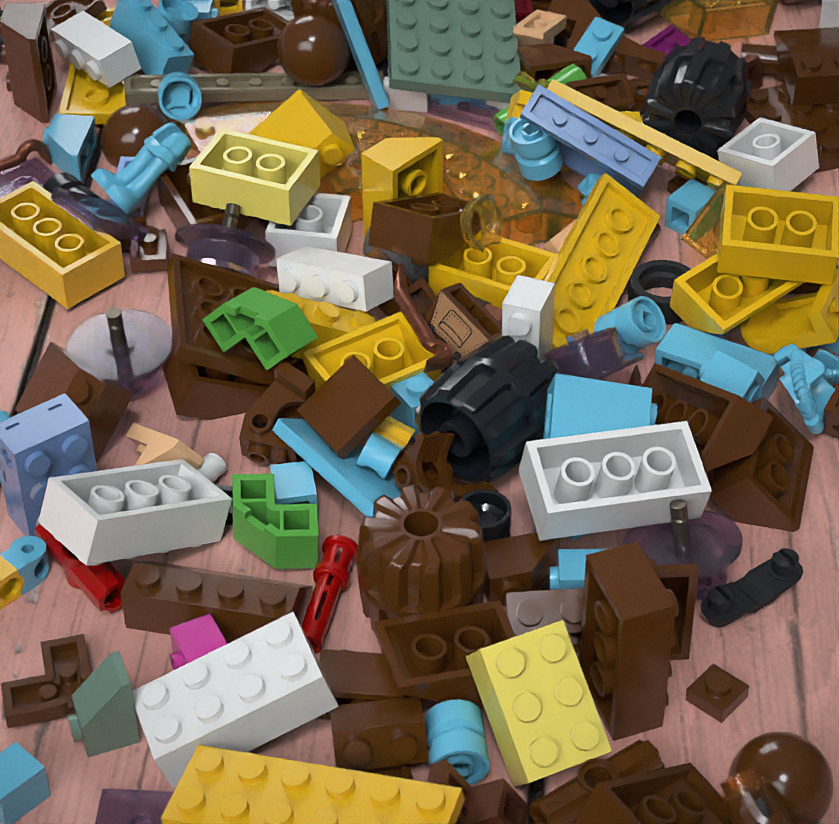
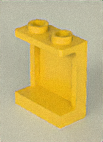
(798, 320)

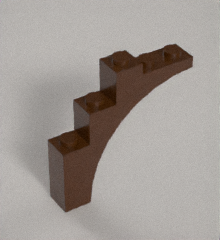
(627, 57)

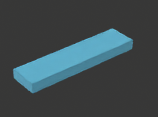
(361, 53)

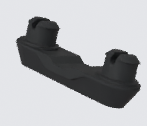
(753, 590)

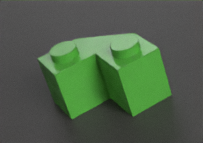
(266, 321)
(276, 533)

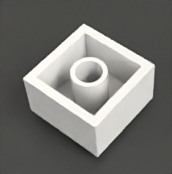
(771, 155)
(321, 224)

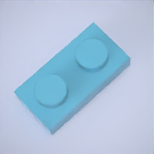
(600, 43)

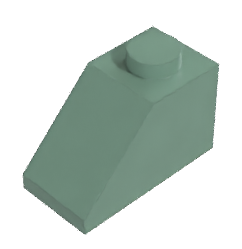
(105, 709)

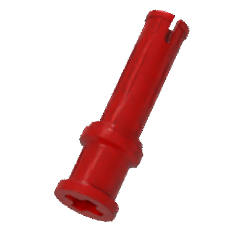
(339, 567)

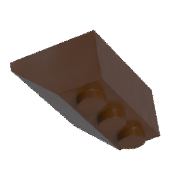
(29, 58)
(177, 200)
(772, 482)

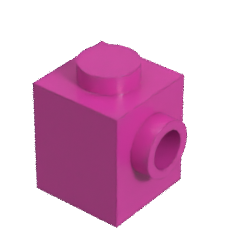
(194, 640)

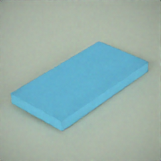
(354, 482)

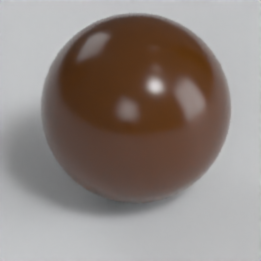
(313, 49)
(128, 128)
(792, 770)

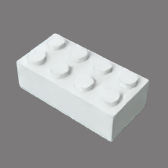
(612, 479)
(134, 511)
(234, 696)

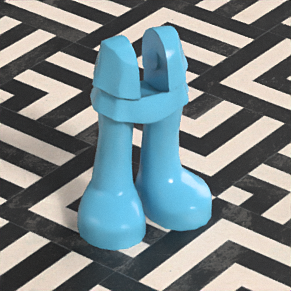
(161, 152)

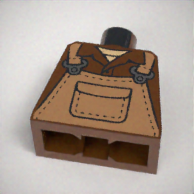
(461, 321)

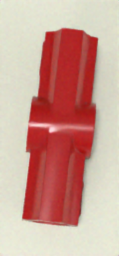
(98, 582)

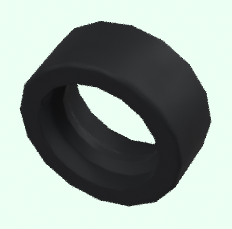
(657, 274)

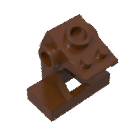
(279, 401)
(428, 467)

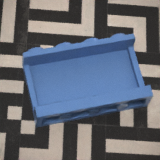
(588, 143)

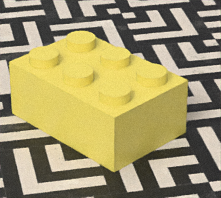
(256, 173)
(538, 703)

